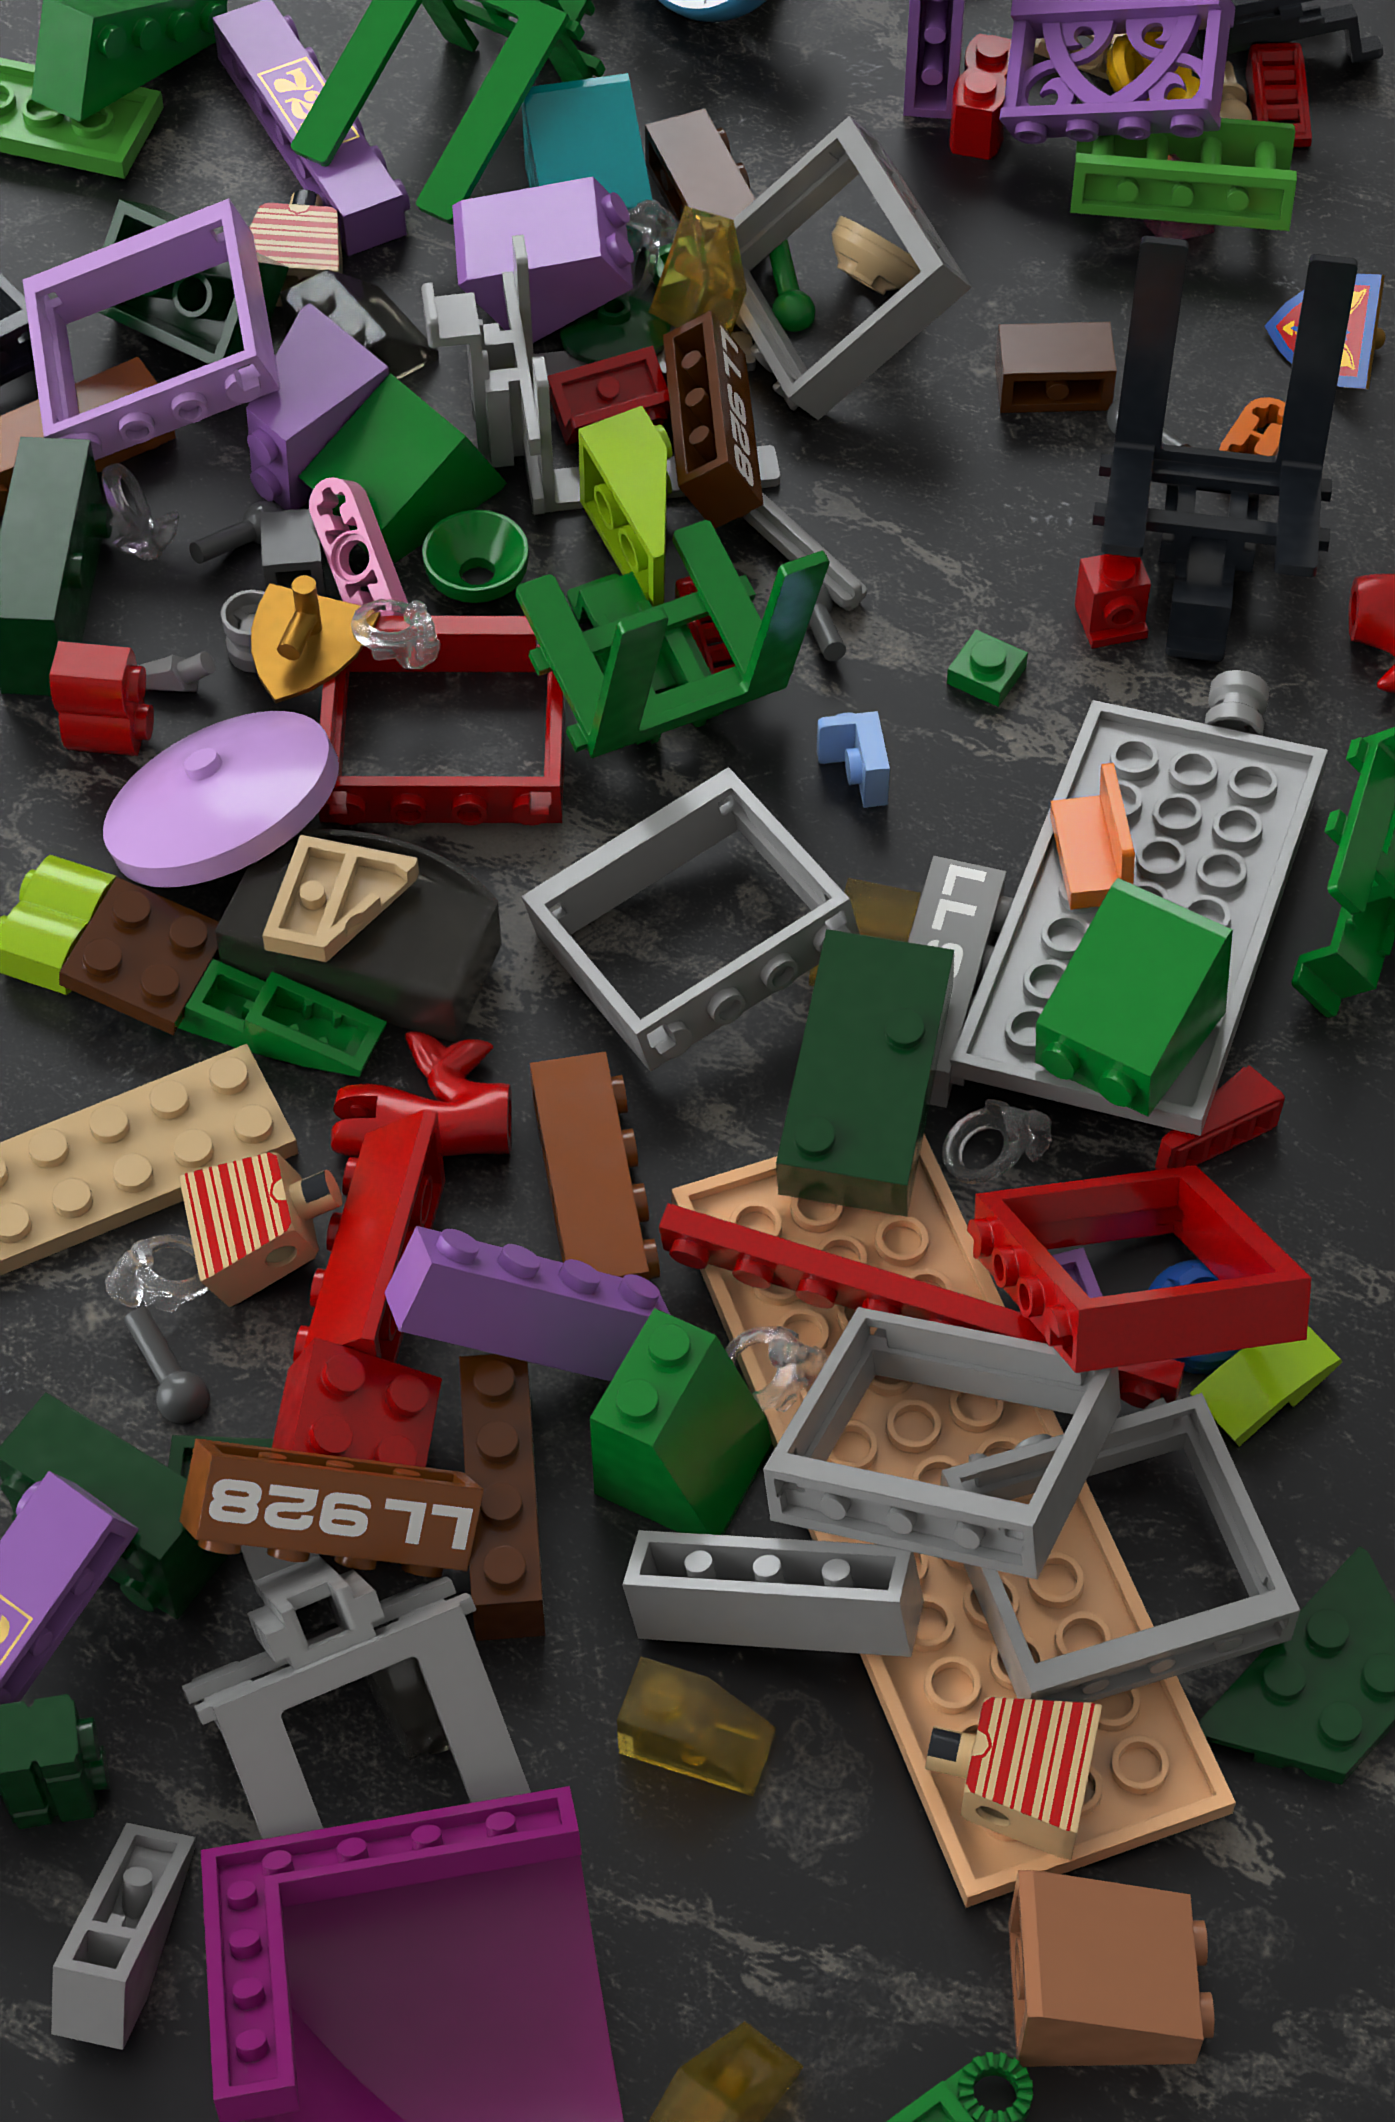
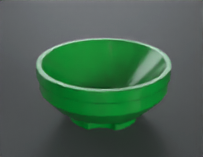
(473, 541)

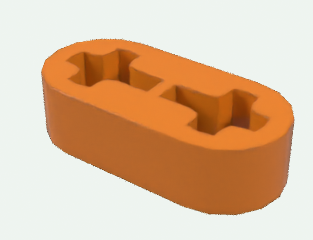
(1244, 435)

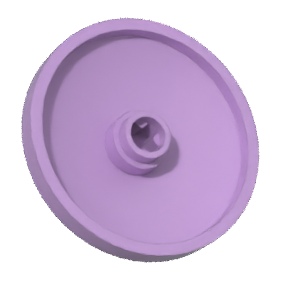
(221, 799)

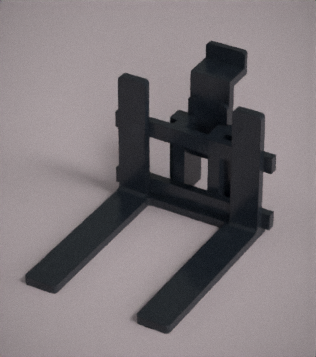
(1287, 21)
(1212, 546)

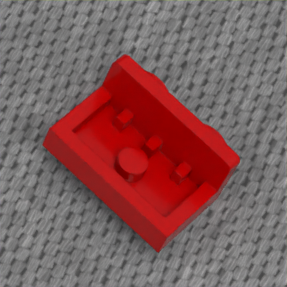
(607, 389)

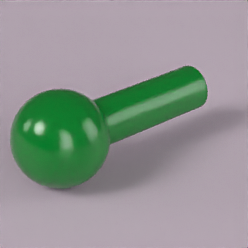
(792, 307)

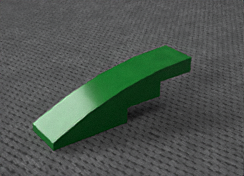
(281, 1020)

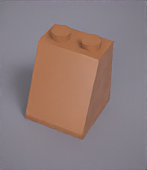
(1105, 1973)

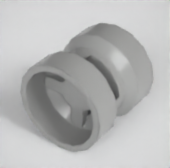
(237, 621)
(1238, 702)

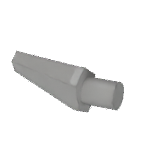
(178, 673)

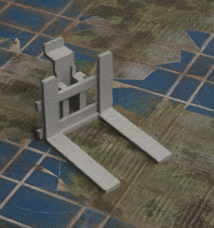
(513, 388)
(340, 1654)

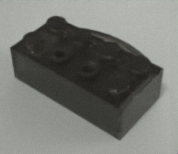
(408, 966)

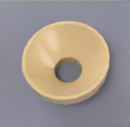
(871, 257)

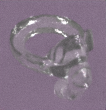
(642, 232)
(136, 530)
(412, 646)
(1021, 1131)
(138, 1285)
(795, 1364)

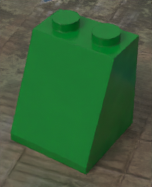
(408, 464)
(1136, 998)
(678, 1430)

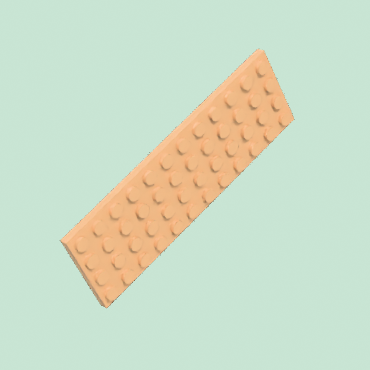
(1149, 1753)

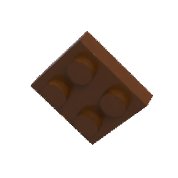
(142, 955)

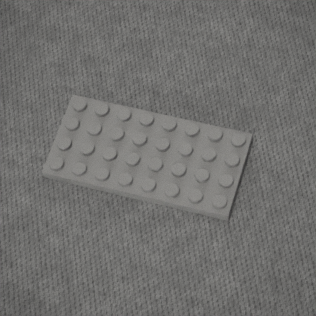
(1209, 829)

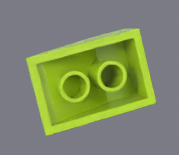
(627, 492)

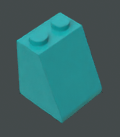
(586, 132)

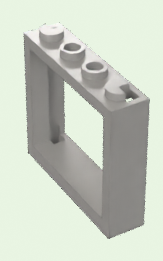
(788, 205)
(653, 851)
(922, 1515)
(1169, 1648)

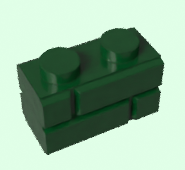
(50, 1762)

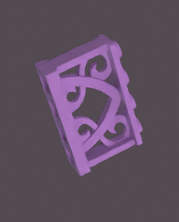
(1127, 110)

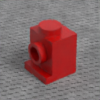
(1112, 599)

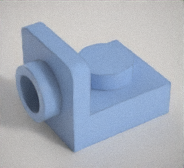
(861, 745)

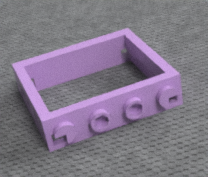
(126, 272)

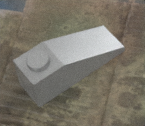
(119, 1937)

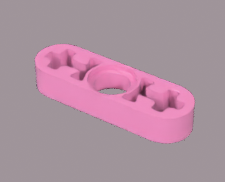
(339, 540)

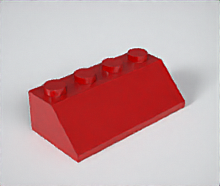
(388, 1194)

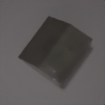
(365, 315)

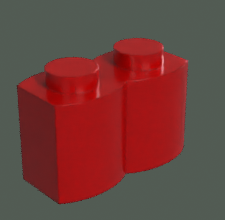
(979, 98)
(100, 698)

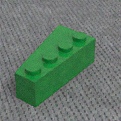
(110, 47)

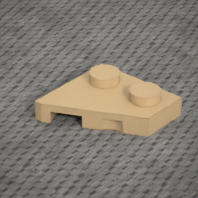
(333, 895)

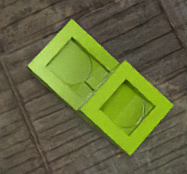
(1262, 1381)

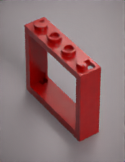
(466, 646)
(1253, 1304)

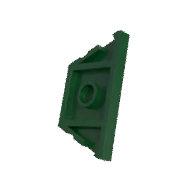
(1326, 1690)

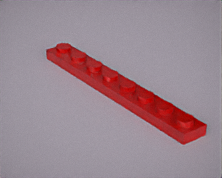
(832, 1279)

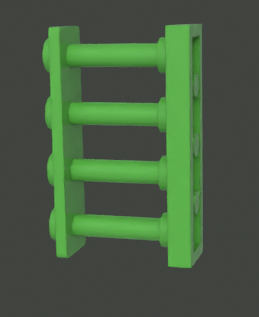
(1222, 178)

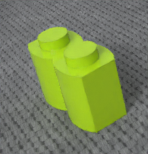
(49, 920)

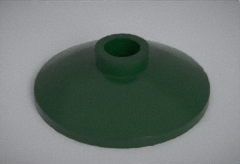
(614, 330)

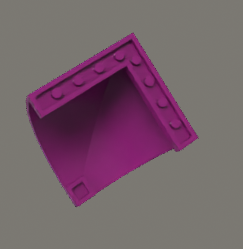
(409, 1971)

